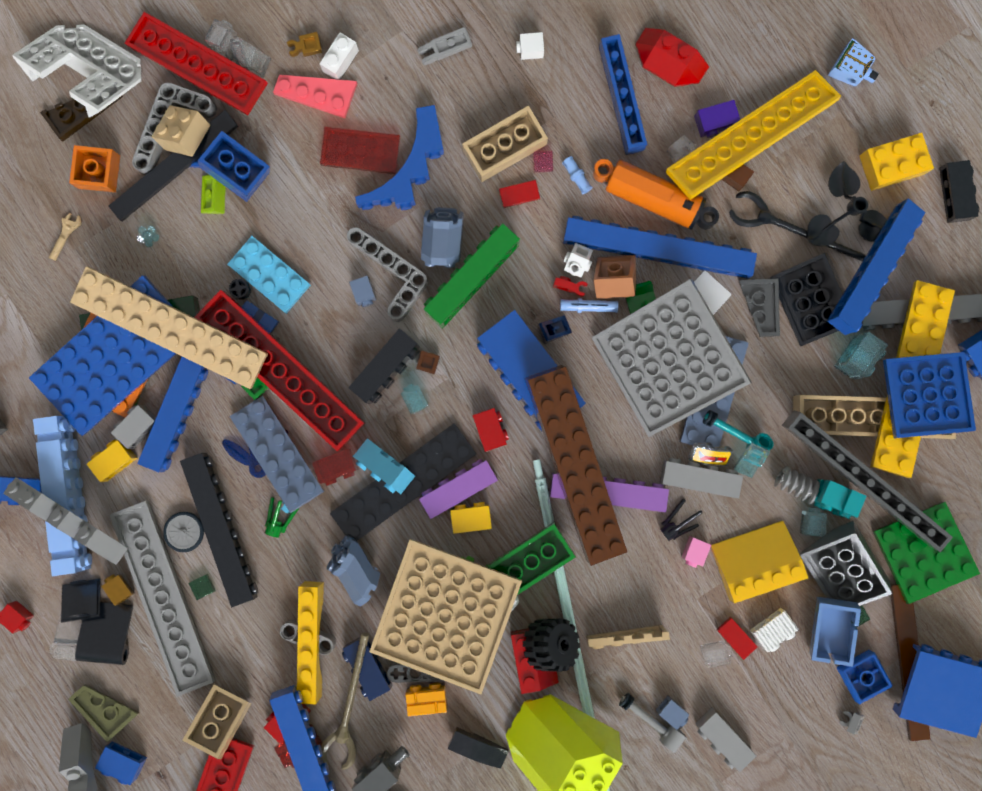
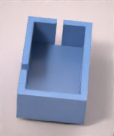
(834, 631)

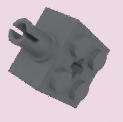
(381, 773)

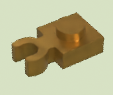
(308, 44)

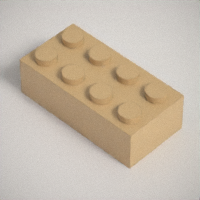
(505, 143)

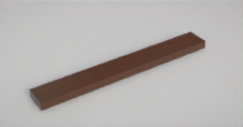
(905, 637)

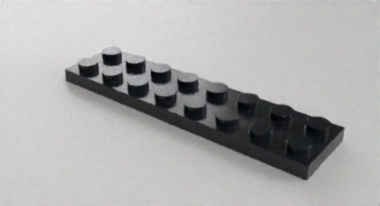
(428, 464)

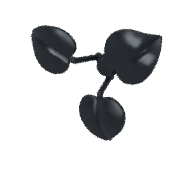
(845, 182)

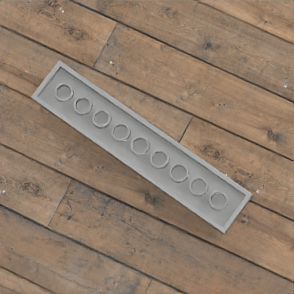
(162, 598)

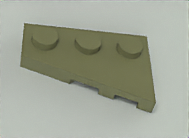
(102, 711)

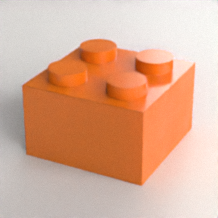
(94, 168)

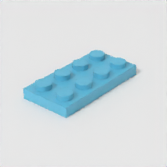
(269, 274)

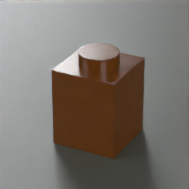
(739, 177)

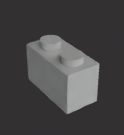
(134, 426)

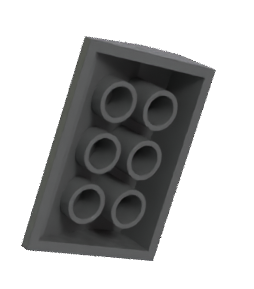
(846, 566)

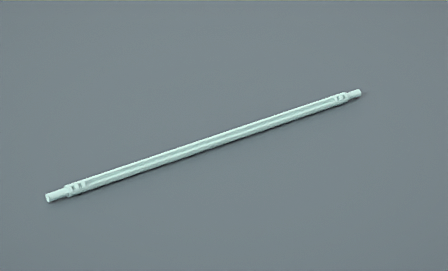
(563, 592)

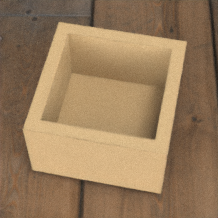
(181, 130)

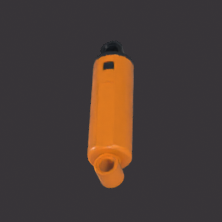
(654, 194)

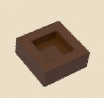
(428, 362)

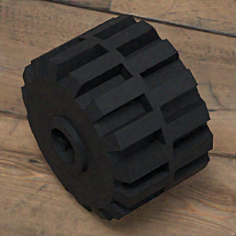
(551, 644)

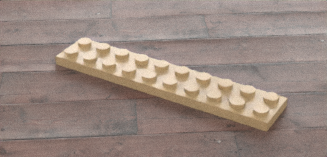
(168, 327)

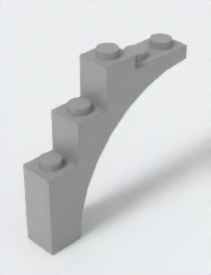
(65, 520)
(77, 759)

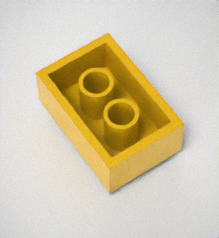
(896, 161)

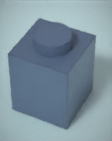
(363, 291)
(672, 712)

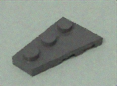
(763, 303)

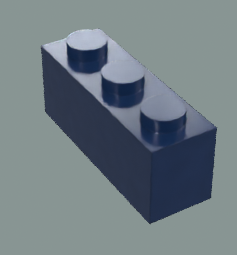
(372, 677)

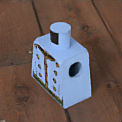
(854, 65)

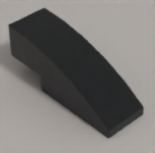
(477, 748)

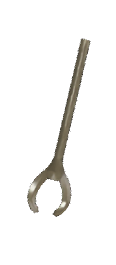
(342, 734)

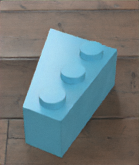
(383, 467)

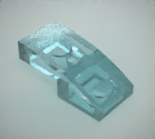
(751, 459)

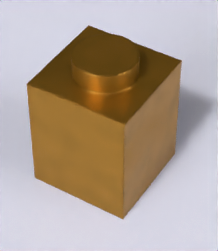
(117, 589)

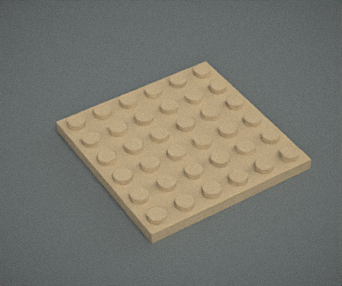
(445, 616)

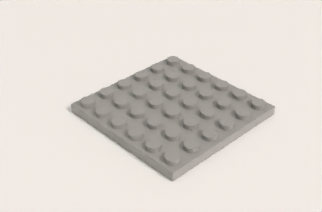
(671, 358)

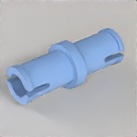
(577, 175)

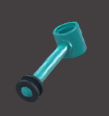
(762, 439)

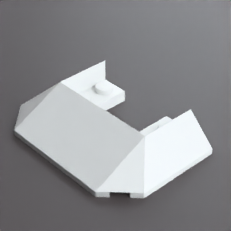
(106, 65)

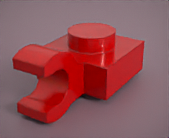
(565, 284)

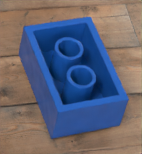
(234, 166)

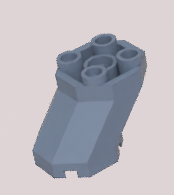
(442, 237)
(353, 570)

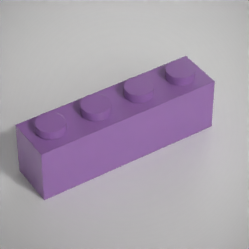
(458, 489)

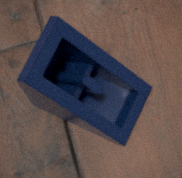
(554, 329)

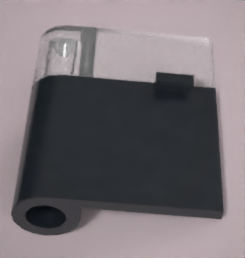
(95, 638)

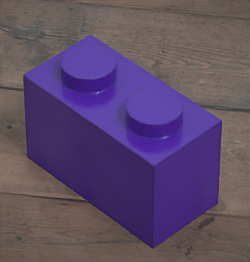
(716, 118)

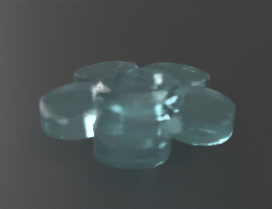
(147, 235)

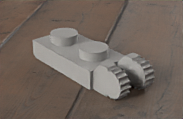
(446, 46)

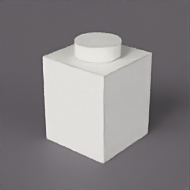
(530, 46)

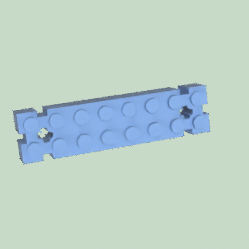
(62, 484)

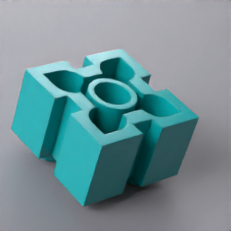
(839, 499)

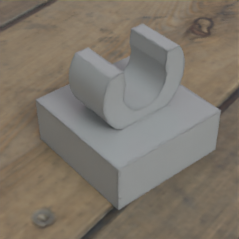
(854, 723)

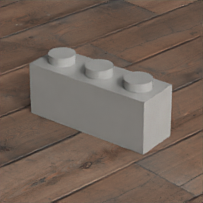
(724, 740)

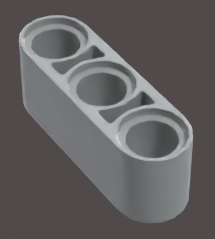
(294, 637)

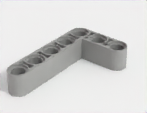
(163, 102)
(393, 267)

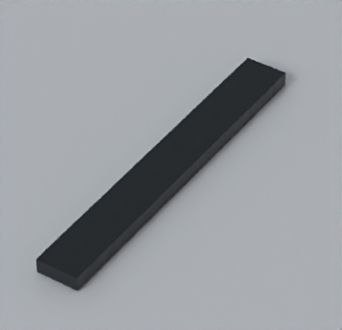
(168, 170)

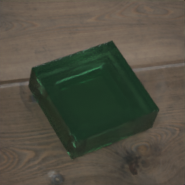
(202, 587)

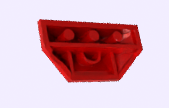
(670, 58)

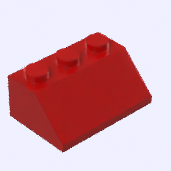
(529, 678)

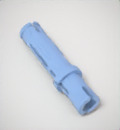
(588, 305)

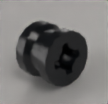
(237, 286)

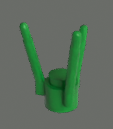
(273, 525)

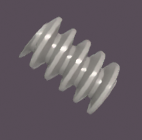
(798, 483)

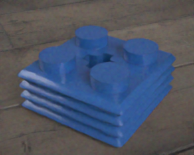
(875, 681)

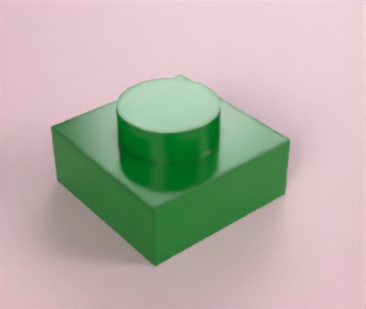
(257, 389)

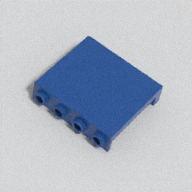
(943, 691)

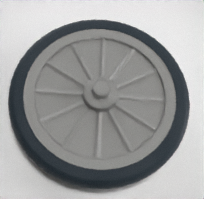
(183, 532)

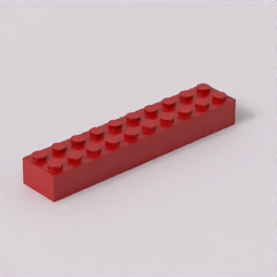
(285, 373)

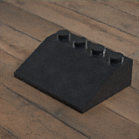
(810, 296)

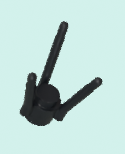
(672, 531)

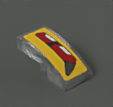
(709, 455)

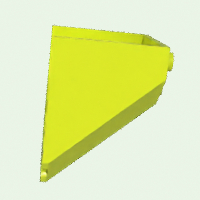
(563, 747)

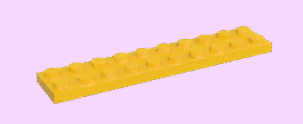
(752, 134)
(920, 336)

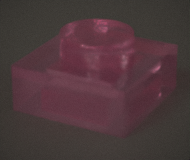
(543, 161)

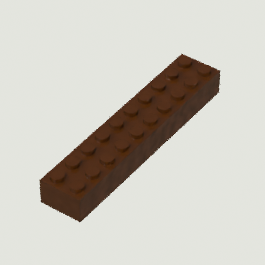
(576, 464)

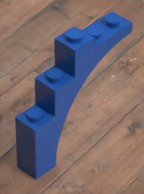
(415, 170)

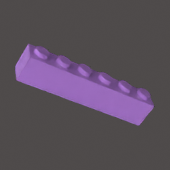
(625, 494)

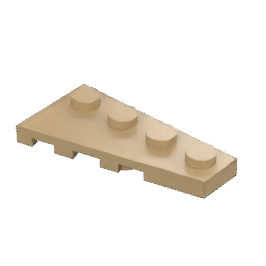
(633, 636)

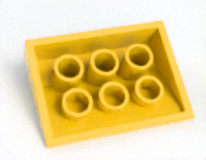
(758, 562)

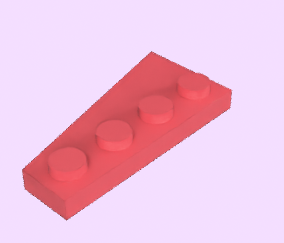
(319, 93)

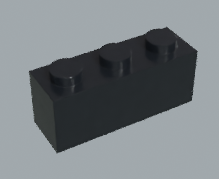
(959, 191)

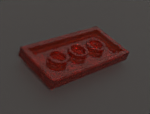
(360, 150)

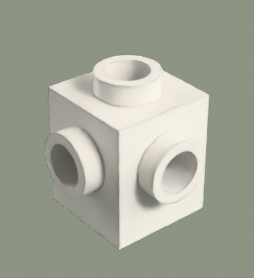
(578, 260)

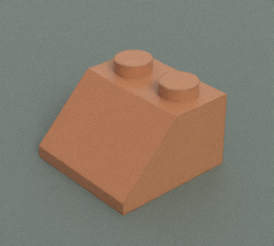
(615, 276)

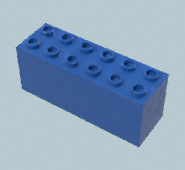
(517, 356)

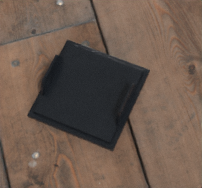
(80, 600)

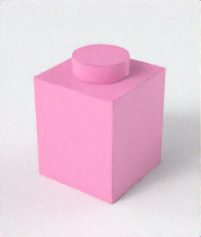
(695, 552)

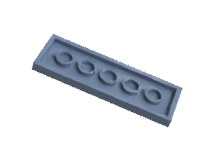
(694, 429)
(276, 454)

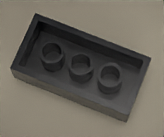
(384, 367)

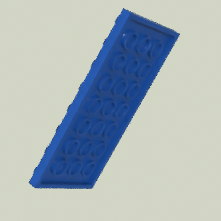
(100, 368)

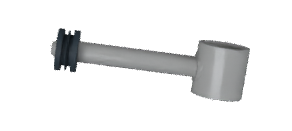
(670, 736)

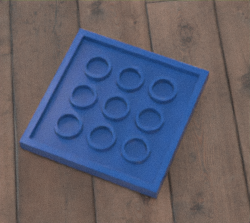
(929, 395)

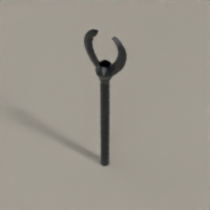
(767, 217)

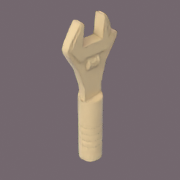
(68, 227)

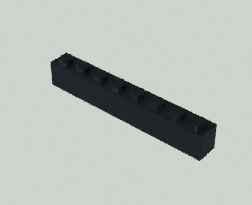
(219, 529)

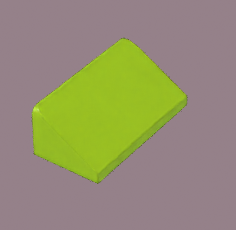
(212, 196)

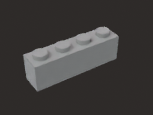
(701, 479)

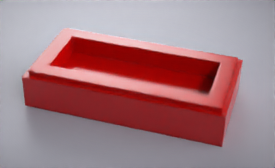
(519, 194)
(737, 638)

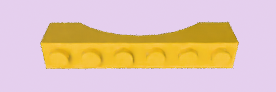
(309, 616)

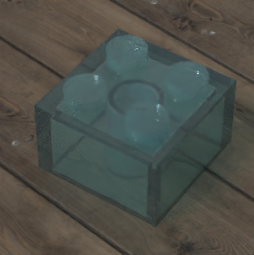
(861, 356)

